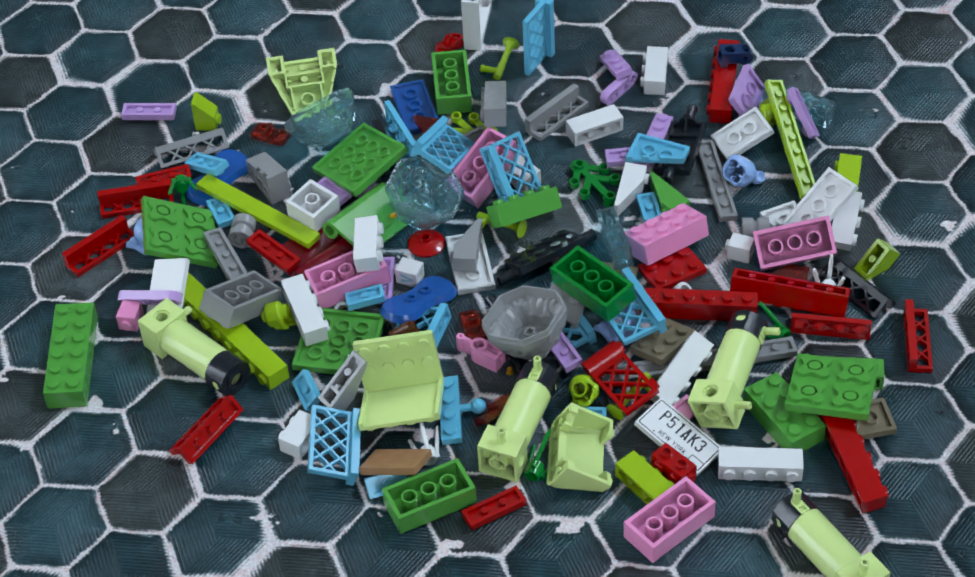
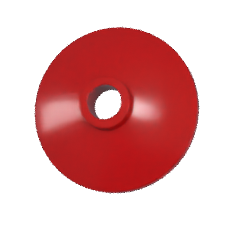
(426, 243)

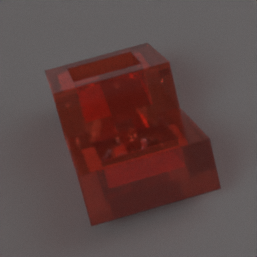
(267, 133)
(471, 324)
(494, 409)

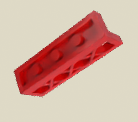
(131, 195)
(96, 244)
(830, 326)
(913, 340)
(207, 429)

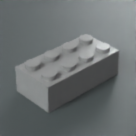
(239, 299)

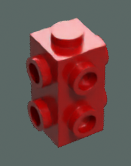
(673, 464)

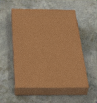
(395, 462)

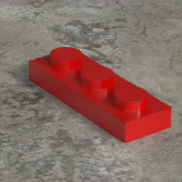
(162, 175)
(273, 251)
(494, 507)

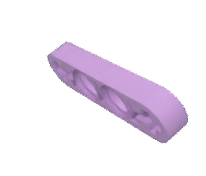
(150, 297)

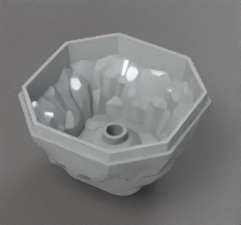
(526, 321)

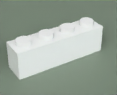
(305, 310)
(682, 367)
(760, 464)

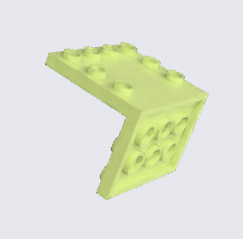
(400, 380)

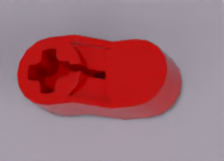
(450, 42)

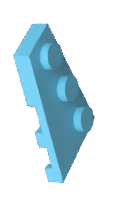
(656, 150)

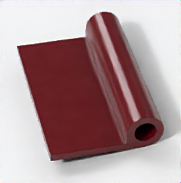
(320, 252)

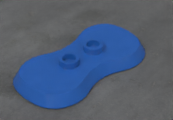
(236, 170)
(415, 302)

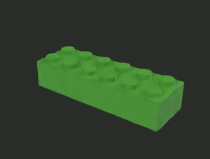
(70, 355)

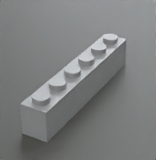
(494, 104)

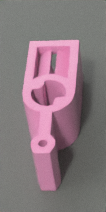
(481, 352)

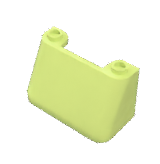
(578, 450)

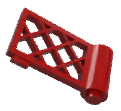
(606, 362)

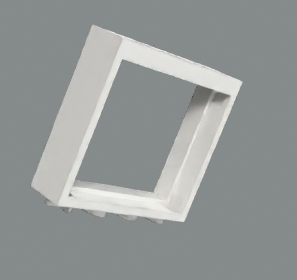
(474, 21)

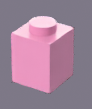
(129, 314)

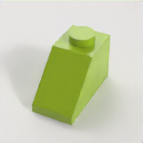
(205, 113)
(877, 259)

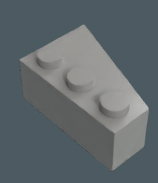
(269, 177)

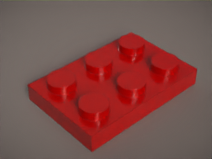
(673, 269)

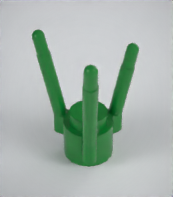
(181, 184)
(785, 332)
(535, 469)

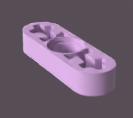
(618, 88)

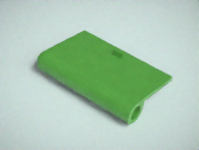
(370, 204)

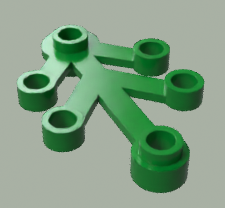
(582, 168)

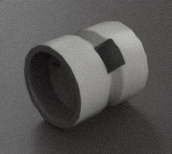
(748, 225)
(241, 229)

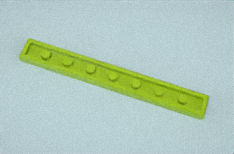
(790, 136)
(261, 212)

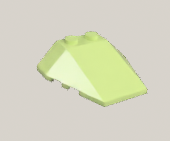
(303, 80)

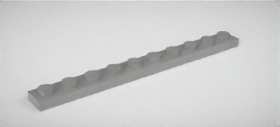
(770, 350)

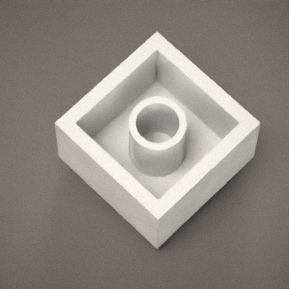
(313, 205)

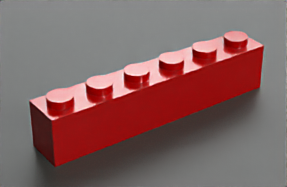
(721, 87)
(792, 292)
(701, 303)
(855, 463)

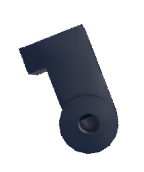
(734, 54)

